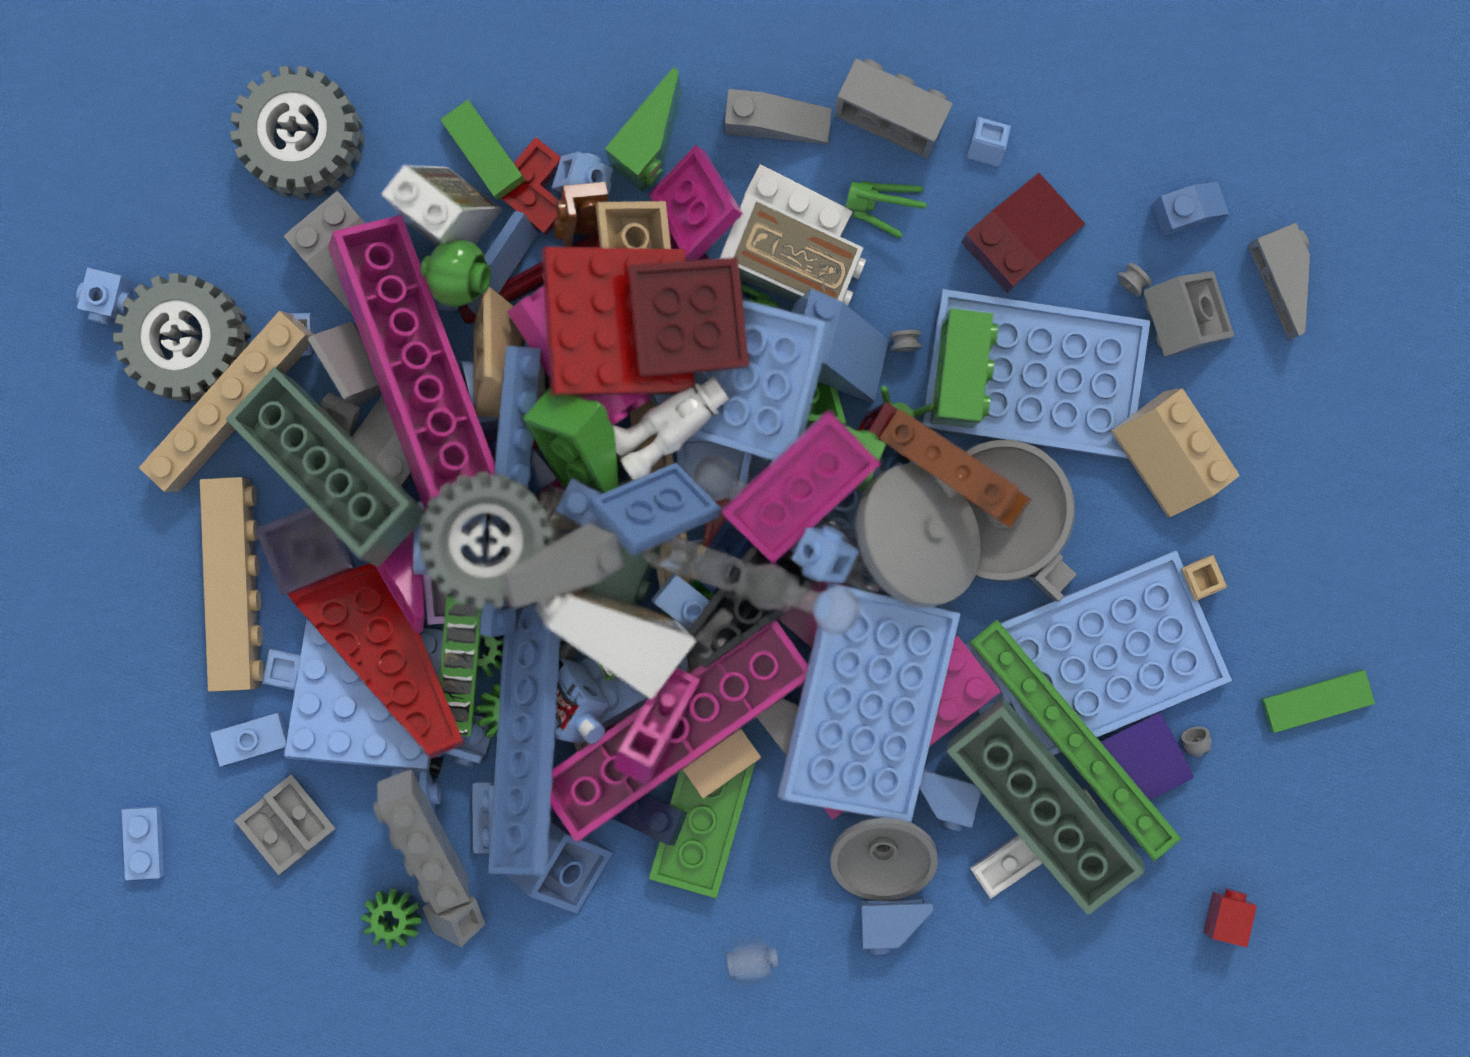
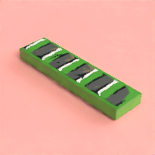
(460, 661)

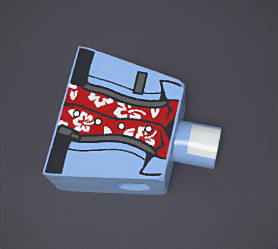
(578, 704)

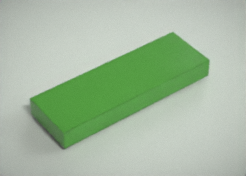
(482, 150)
(1317, 701)

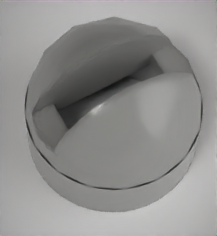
(1203, 741)

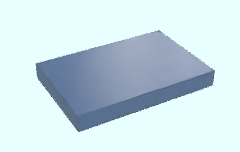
(654, 508)

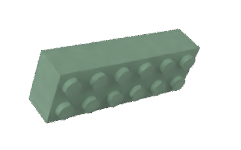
(326, 467)
(1045, 806)

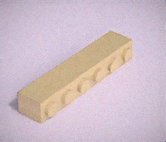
(206, 425)
(231, 584)

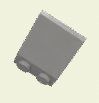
(313, 234)

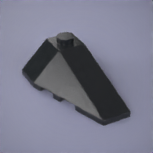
(732, 617)

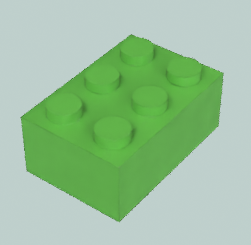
(964, 368)

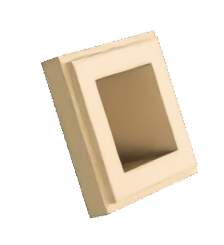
(1203, 577)

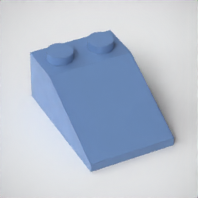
(853, 346)

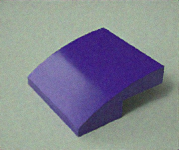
(1150, 756)

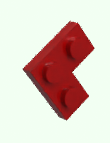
(537, 166)

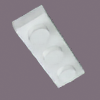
(798, 200)

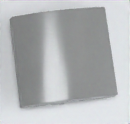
(284, 824)

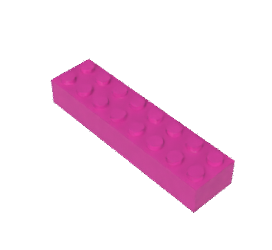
(410, 354)
(729, 695)

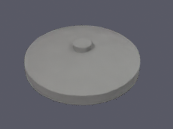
(1043, 525)
(917, 536)

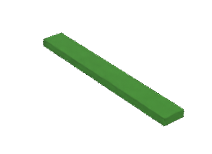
(1075, 740)

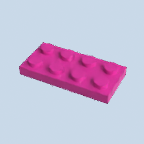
(800, 486)

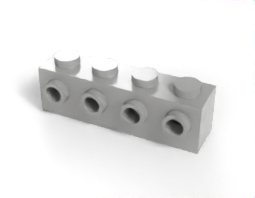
(422, 840)

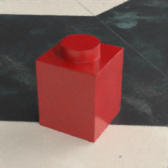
(1230, 917)

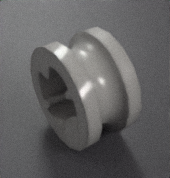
(1134, 279)
(905, 340)

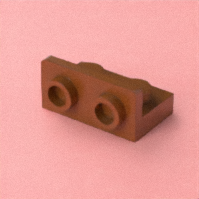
(578, 210)

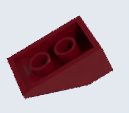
(1022, 232)

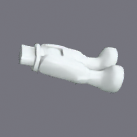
(673, 423)

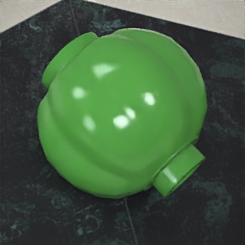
(456, 272)

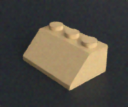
(633, 225)
(491, 334)
(1175, 452)

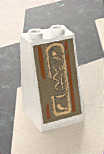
(440, 204)
(790, 253)
(621, 636)

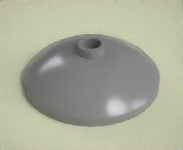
(883, 859)

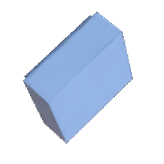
(281, 669)

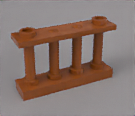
(955, 468)

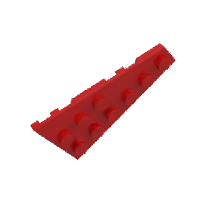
(382, 649)

